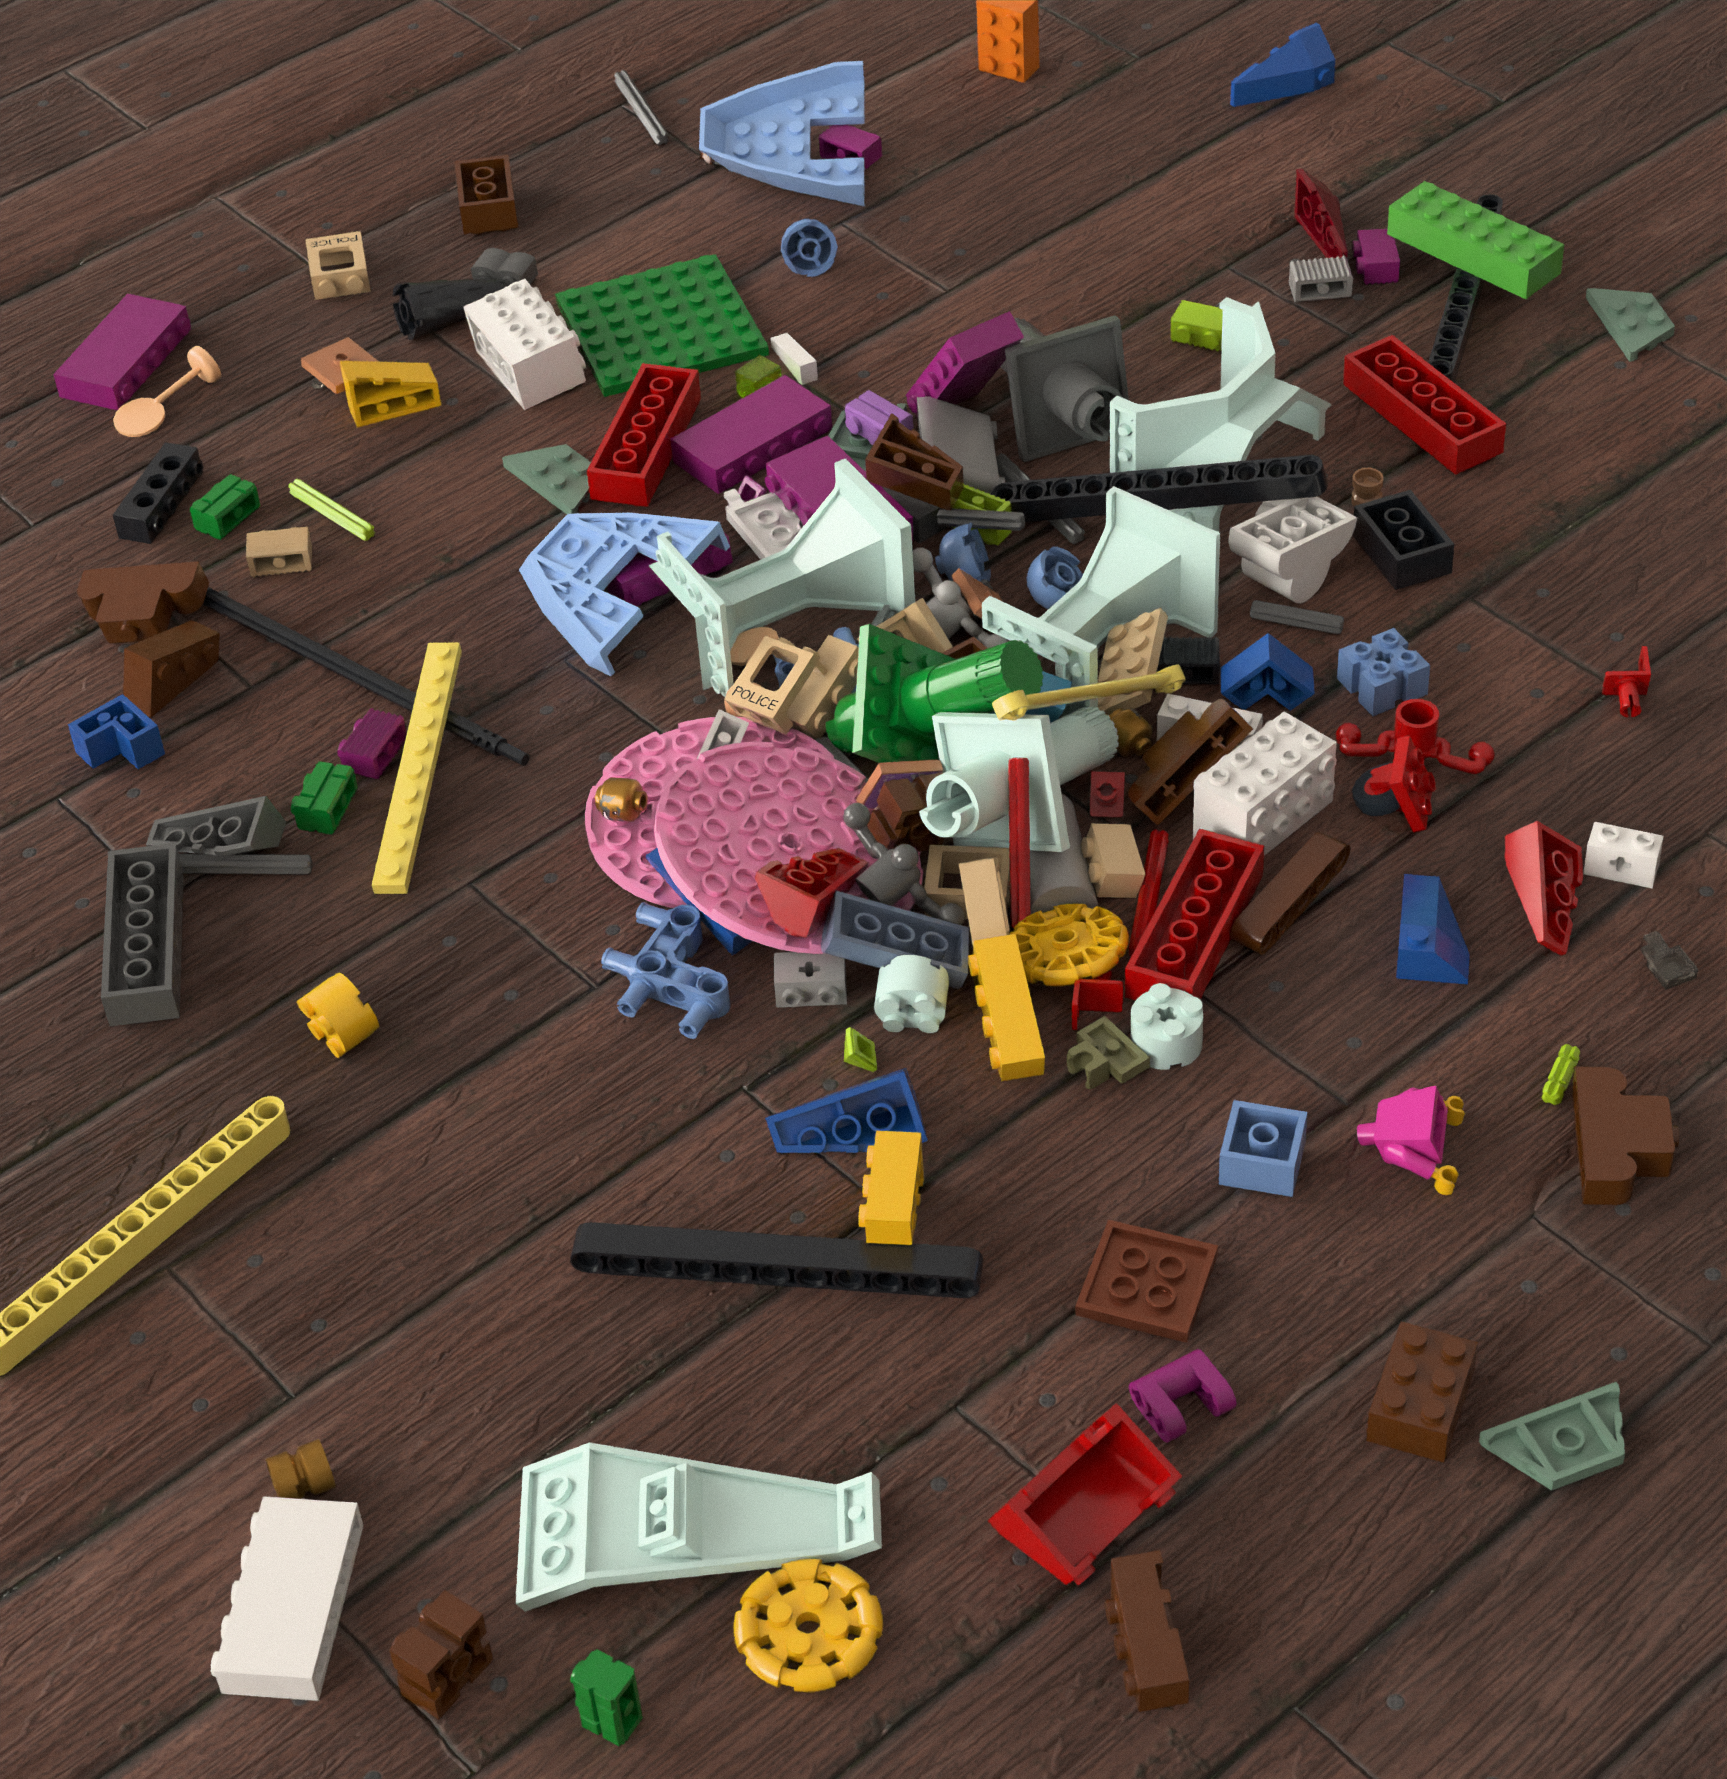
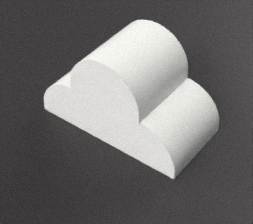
(1292, 545)

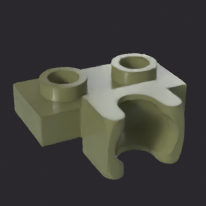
(1105, 1051)

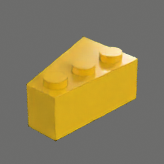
(388, 389)
(892, 1188)

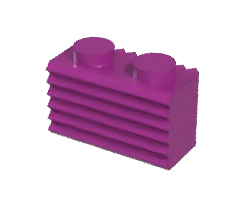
(850, 142)
(1376, 256)
(373, 743)

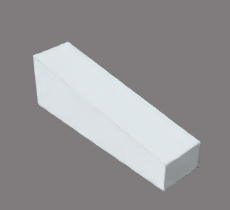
(795, 358)

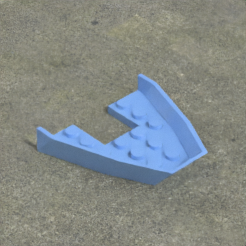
(768, 131)
(586, 555)

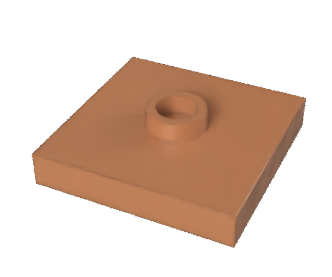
(326, 362)
(973, 591)

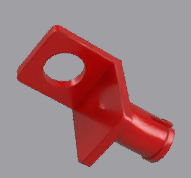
(1629, 685)
(1107, 794)
(1096, 995)

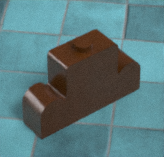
(140, 599)
(1183, 754)
(1618, 1135)

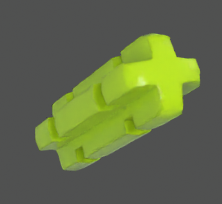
(1560, 1074)

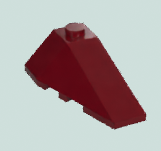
(1319, 214)

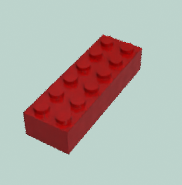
(1424, 404)
(639, 438)
(1196, 915)

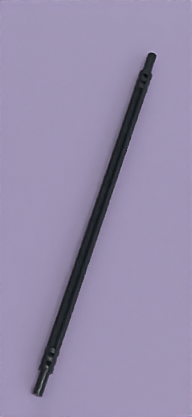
(356, 673)

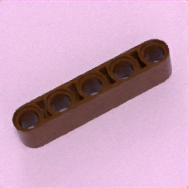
(1290, 893)

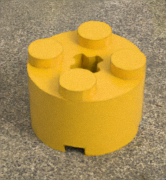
(338, 1014)

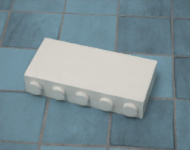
(288, 1599)

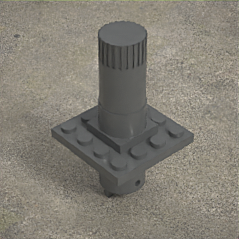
(1064, 385)

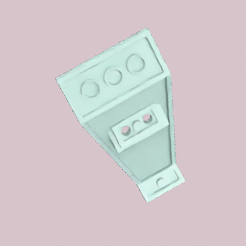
(651, 1517)

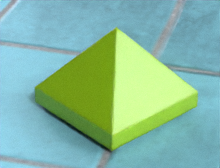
(859, 1050)

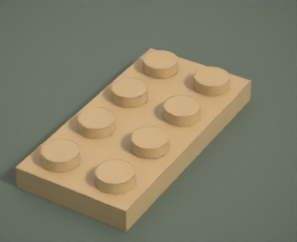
(1132, 652)

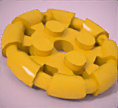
(1094, 943)
(808, 1603)

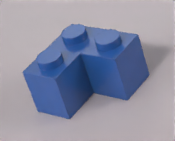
(1265, 670)
(116, 730)

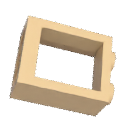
(947, 859)
(984, 898)

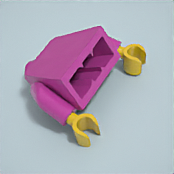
(1412, 1133)

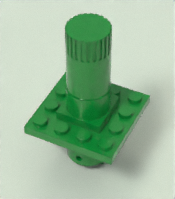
(908, 684)

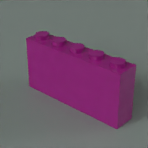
(122, 351)
(966, 362)
(751, 434)
(808, 477)

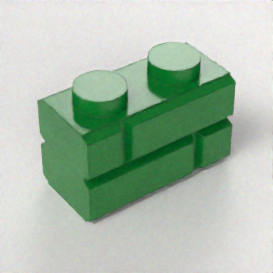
(224, 506)
(324, 797)
(607, 1697)

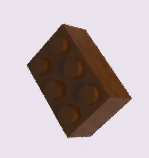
(486, 194)
(1422, 1391)

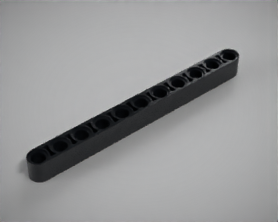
(1459, 311)
(1169, 487)
(777, 1260)

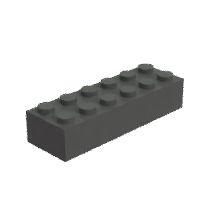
(142, 935)

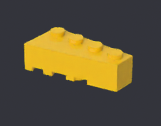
(1006, 1008)

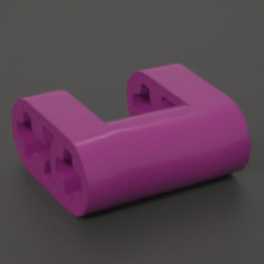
(1157, 1391)

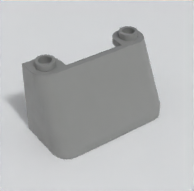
(964, 437)

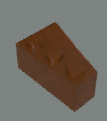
(1146, 1632)

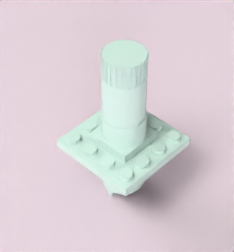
(973, 791)

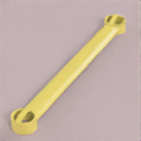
(1018, 703)

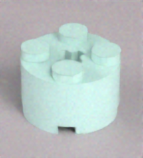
(911, 994)
(1167, 1026)

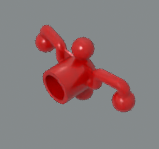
(1419, 721)

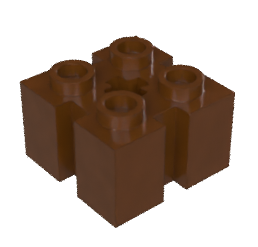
(898, 816)
(441, 1653)

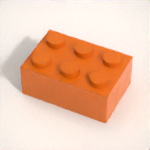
(1008, 38)

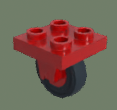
(1398, 786)

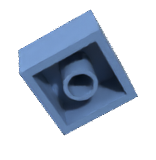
(1262, 1148)

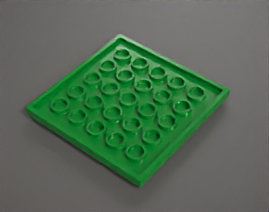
(662, 317)

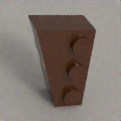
(913, 467)
(167, 664)

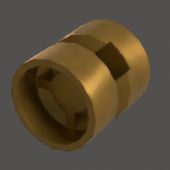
(301, 1472)

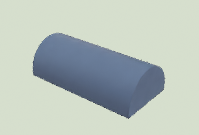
(879, 932)

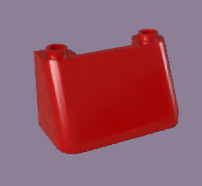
(1087, 1497)

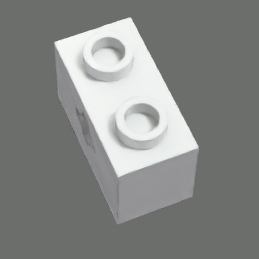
(1623, 855)

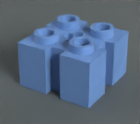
(1383, 671)

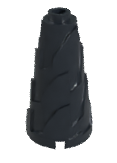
(437, 303)

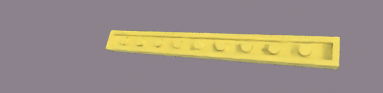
(416, 769)

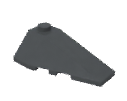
(222, 829)

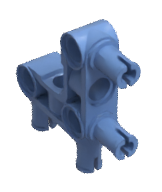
(662, 973)

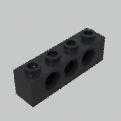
(158, 493)

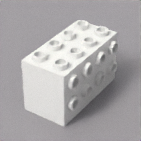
(526, 343)
(1267, 784)

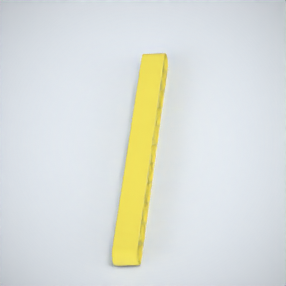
(140, 1229)

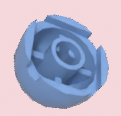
(808, 247)
(963, 550)
(1052, 576)

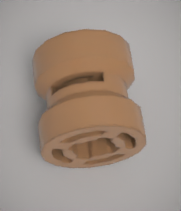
(1366, 485)

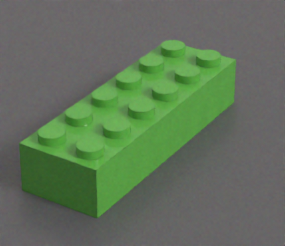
(1475, 239)

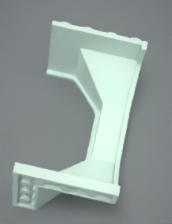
(1218, 423)
(844, 557)
(1139, 565)

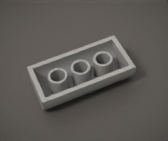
(1064, 875)

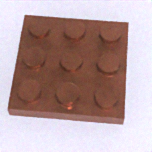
(1147, 1281)

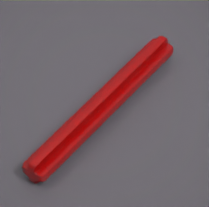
(1019, 839)
(1150, 886)

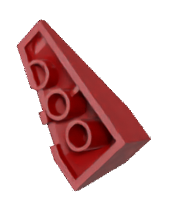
(1545, 875)
(803, 889)

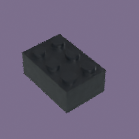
(1403, 539)

